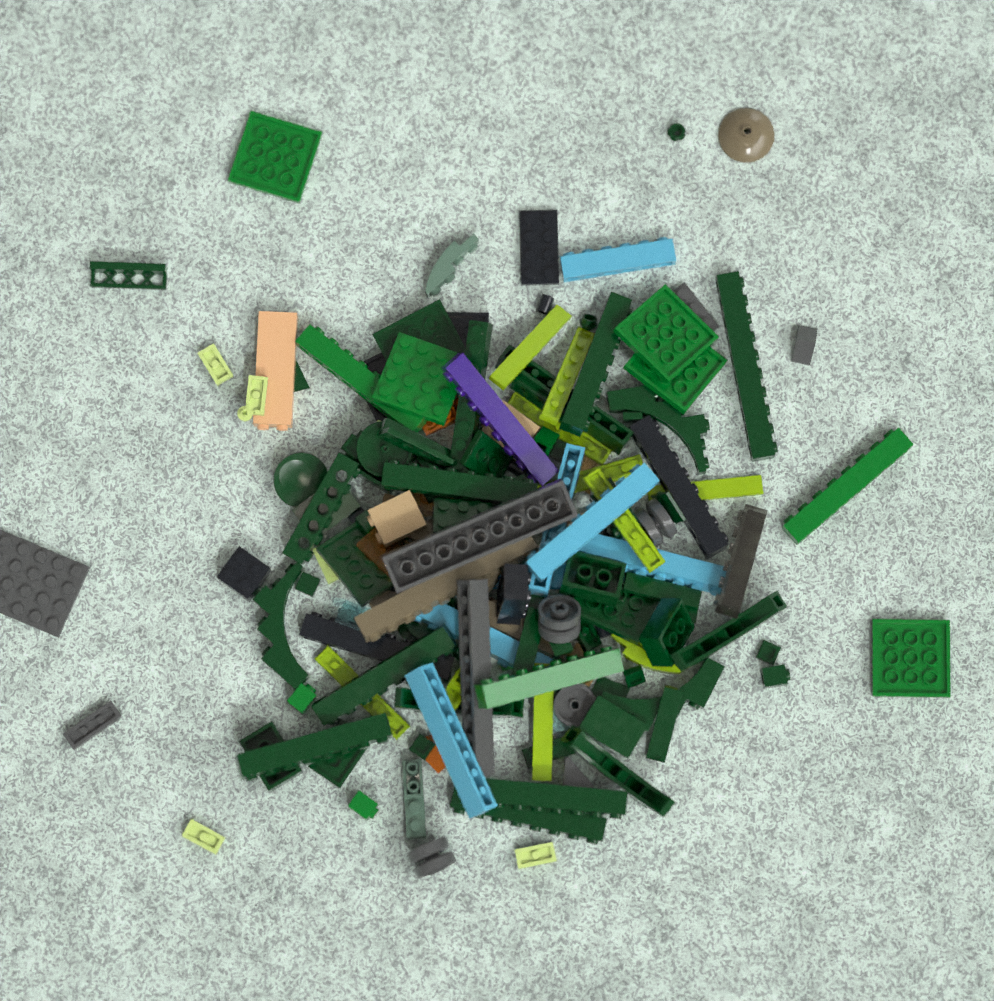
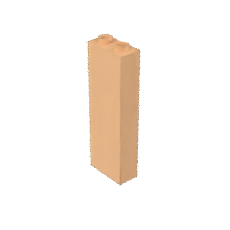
(277, 361)

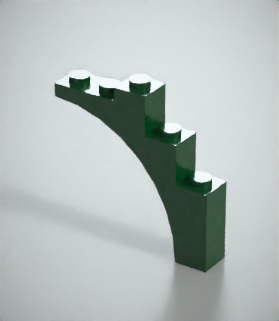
(688, 429)
(272, 628)
(729, 632)
(695, 692)
(405, 699)
(616, 772)

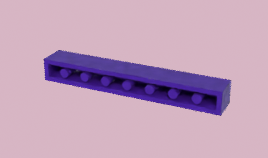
(499, 419)

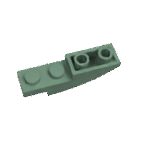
(443, 270)
(414, 799)

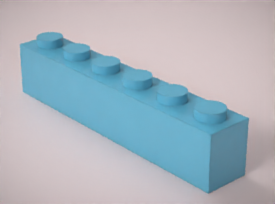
(617, 260)

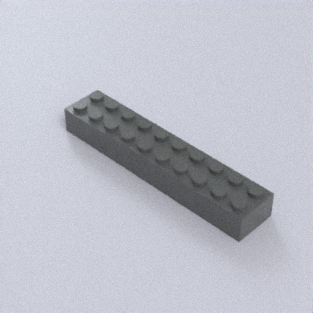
(479, 535)

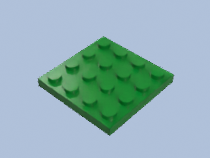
(275, 157)
(666, 334)
(415, 380)
(685, 386)
(911, 658)

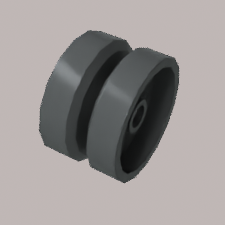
(655, 522)
(559, 619)
(563, 700)
(431, 857)

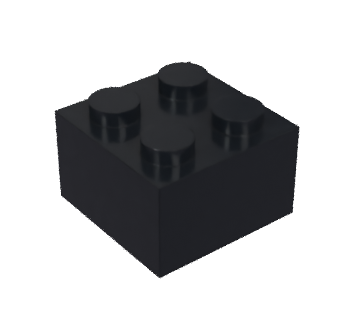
(244, 573)

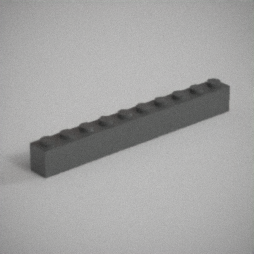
(475, 666)

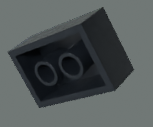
(513, 594)

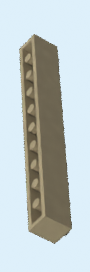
(436, 591)

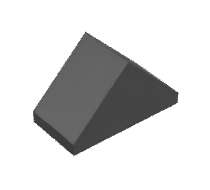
(804, 345)
(573, 776)

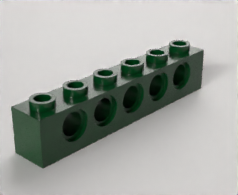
(293, 548)

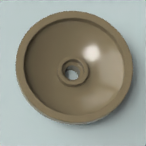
(742, 146)

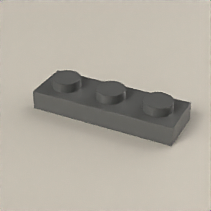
(694, 304)
(92, 725)

